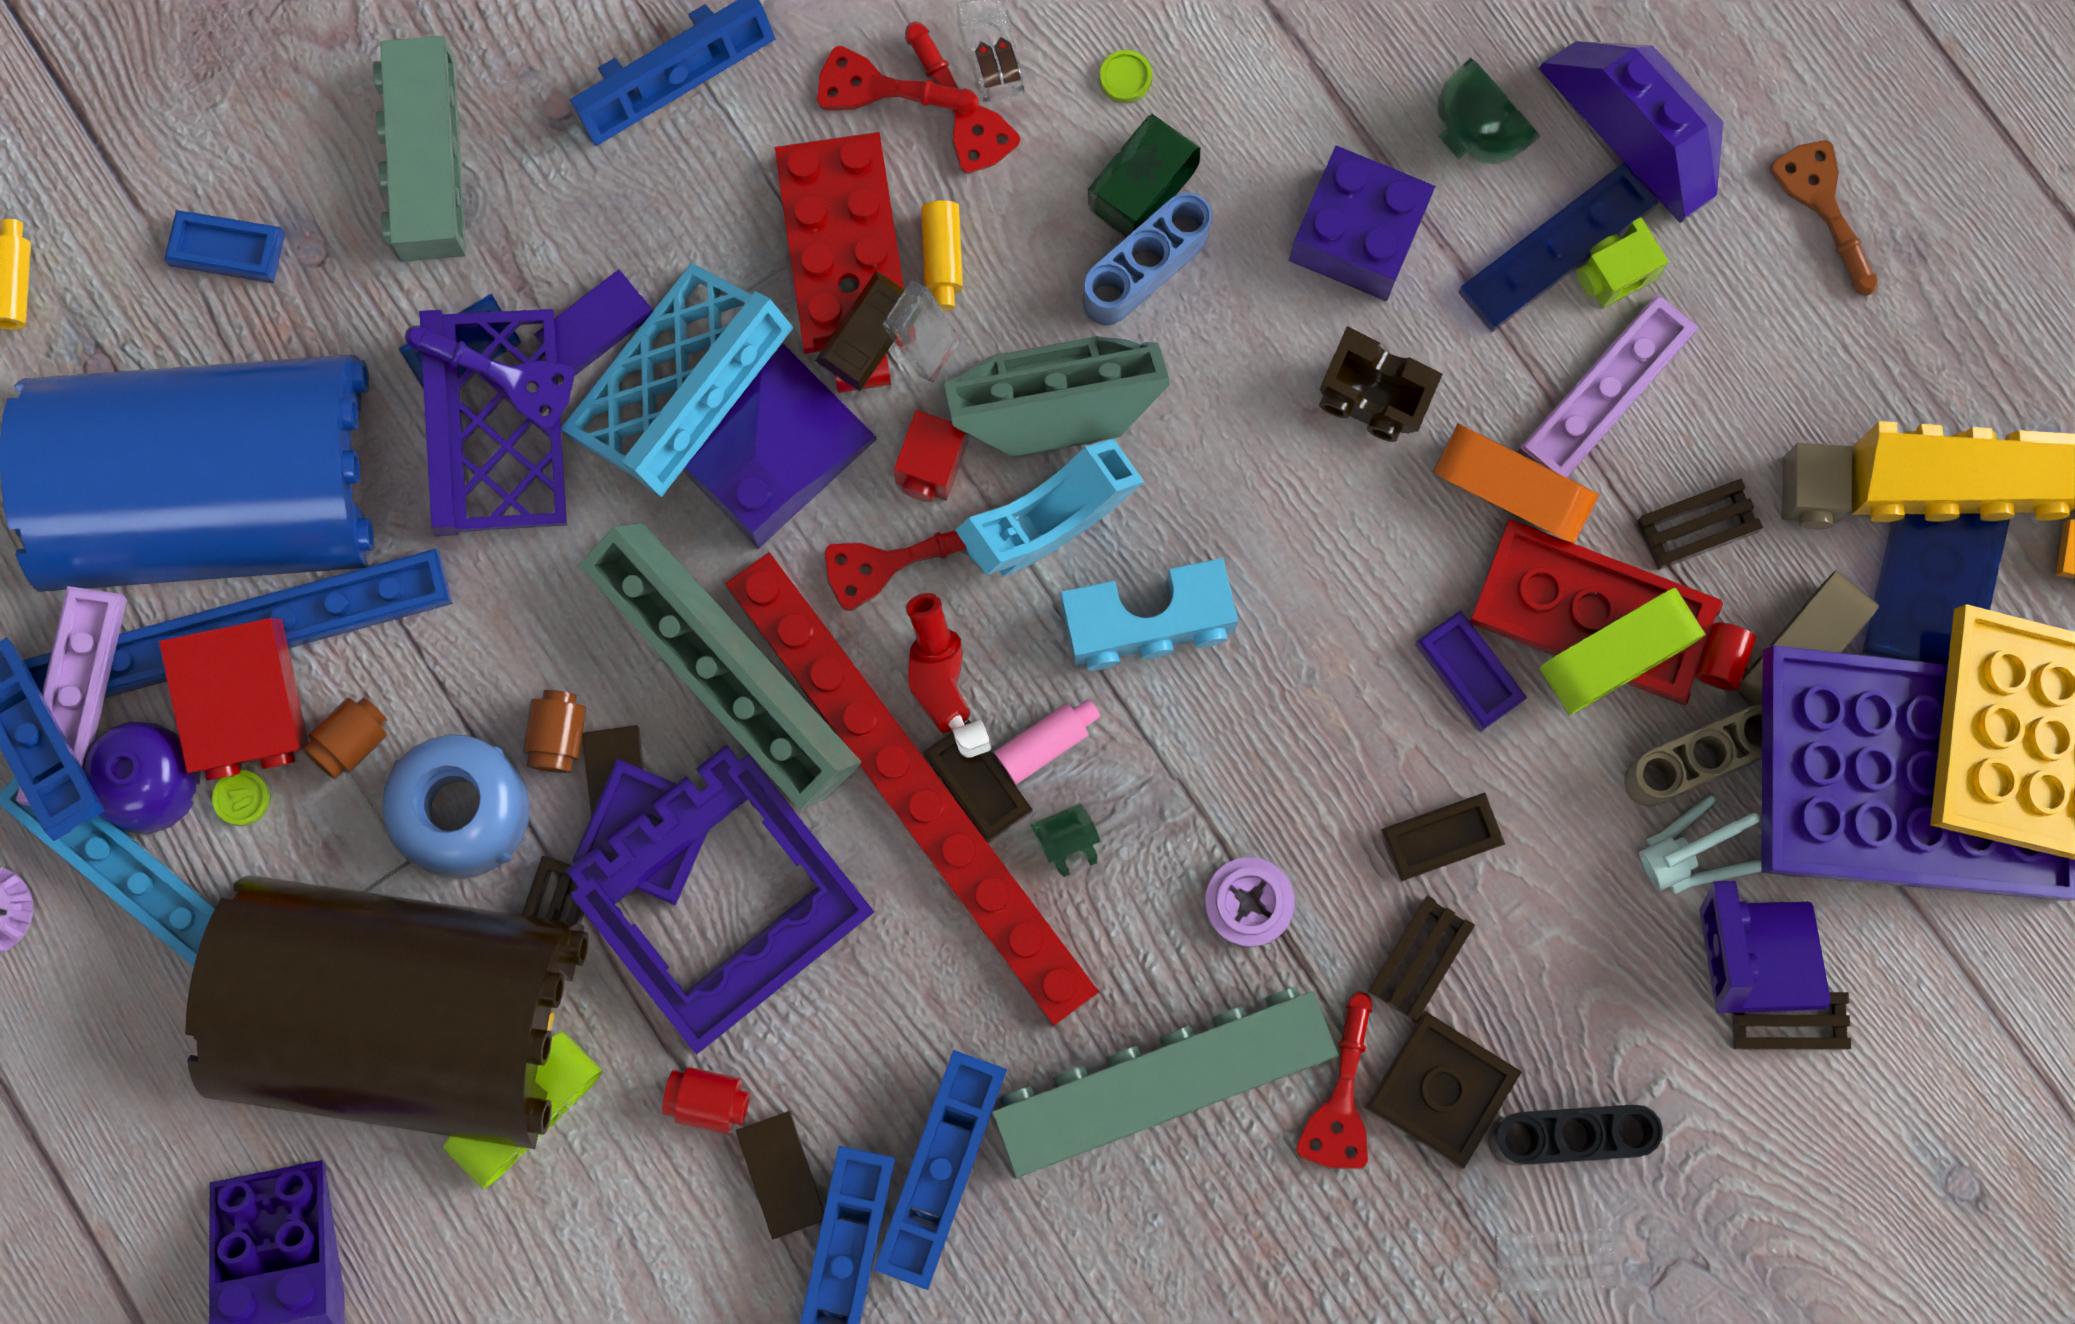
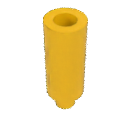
(942, 251)
(14, 274)

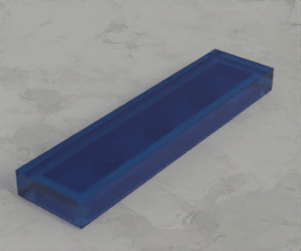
(1556, 247)

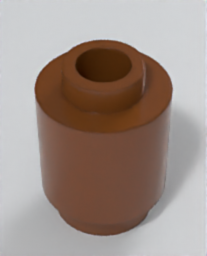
(554, 731)
(346, 737)

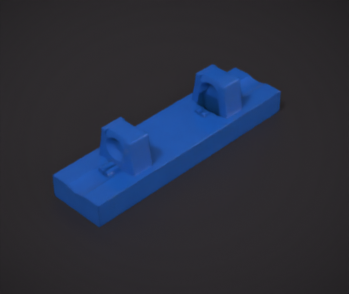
(672, 68)
(38, 749)
(940, 1170)
(844, 1247)

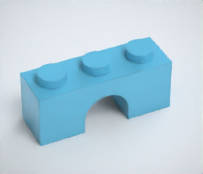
(1104, 630)

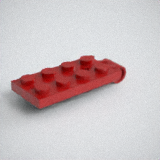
(836, 231)
(1561, 593)

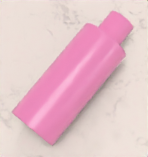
(1046, 740)

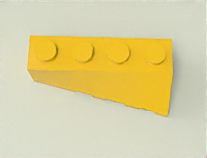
(1962, 474)

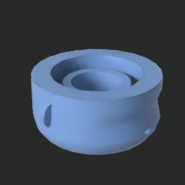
(483, 841)

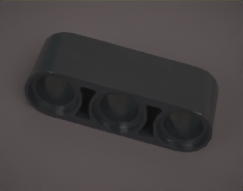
(1601, 1128)

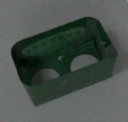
(1143, 175)

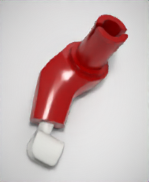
(935, 672)

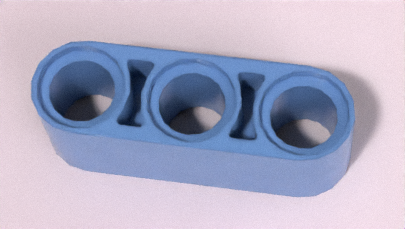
(1156, 236)

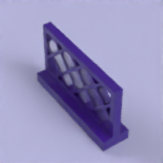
(446, 436)

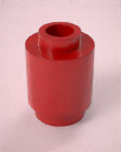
(705, 1100)

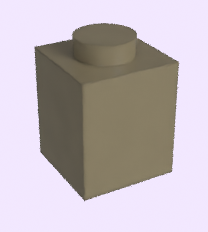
(1817, 484)

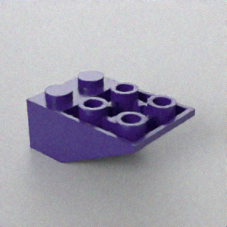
(274, 1249)

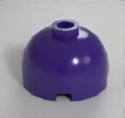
(140, 777)

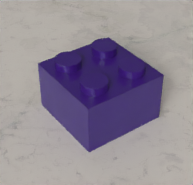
(1361, 223)

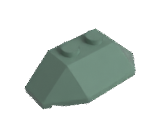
(1057, 394)

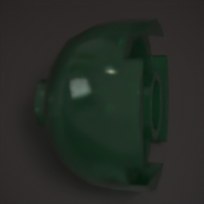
(1481, 118)

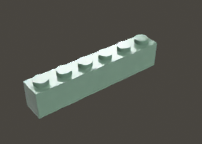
(720, 664)
(1163, 1083)

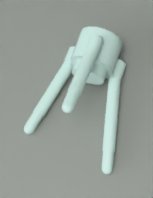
(1671, 861)

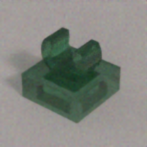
(1066, 834)

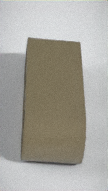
(1823, 623)
(1679, 764)

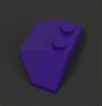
(1645, 118)

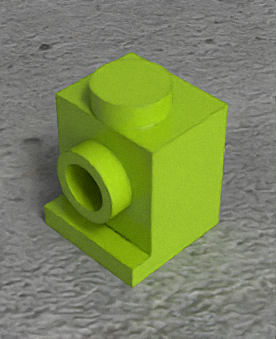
(1622, 265)

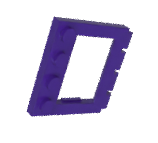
(765, 960)

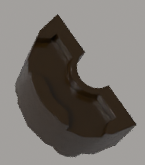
(1377, 387)

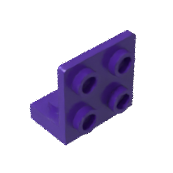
(1762, 953)

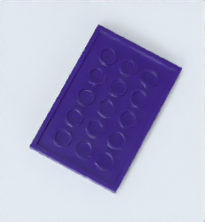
(1855, 777)

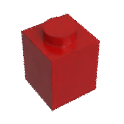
(930, 457)

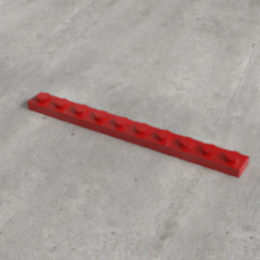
(912, 790)

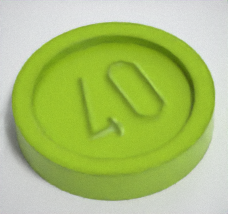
(1125, 76)
(241, 798)

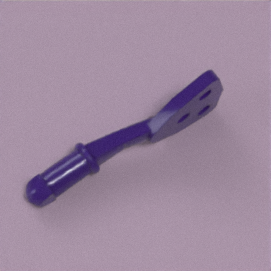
(511, 378)

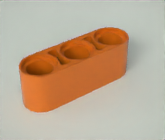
(1516, 483)

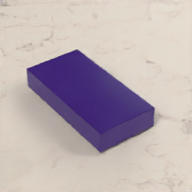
(597, 322)
(1470, 670)

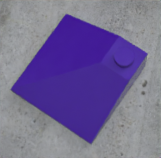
(777, 448)

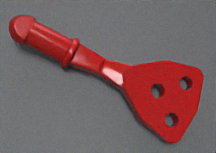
(876, 86)
(990, 122)
(882, 565)
(1341, 1106)

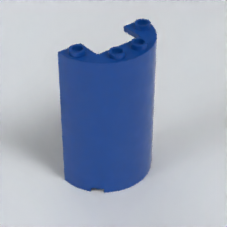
(185, 473)

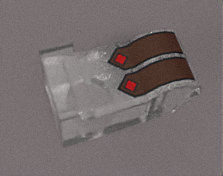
(990, 48)

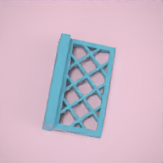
(702, 392)

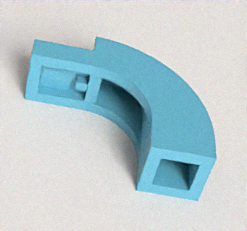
(1053, 512)

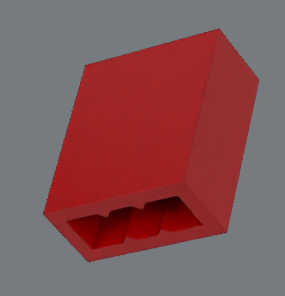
(234, 697)

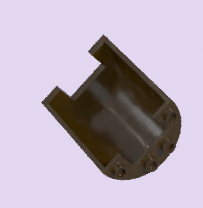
(379, 1009)

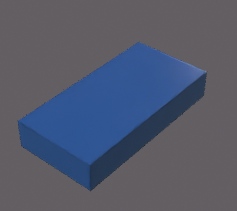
(224, 246)

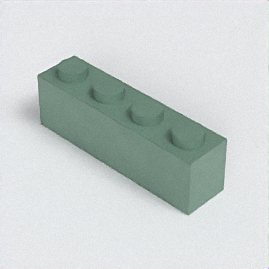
(421, 149)

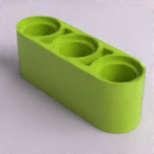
(1622, 651)
(565, 1078)

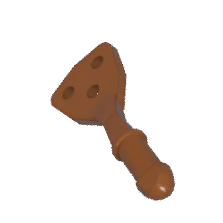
(1822, 200)

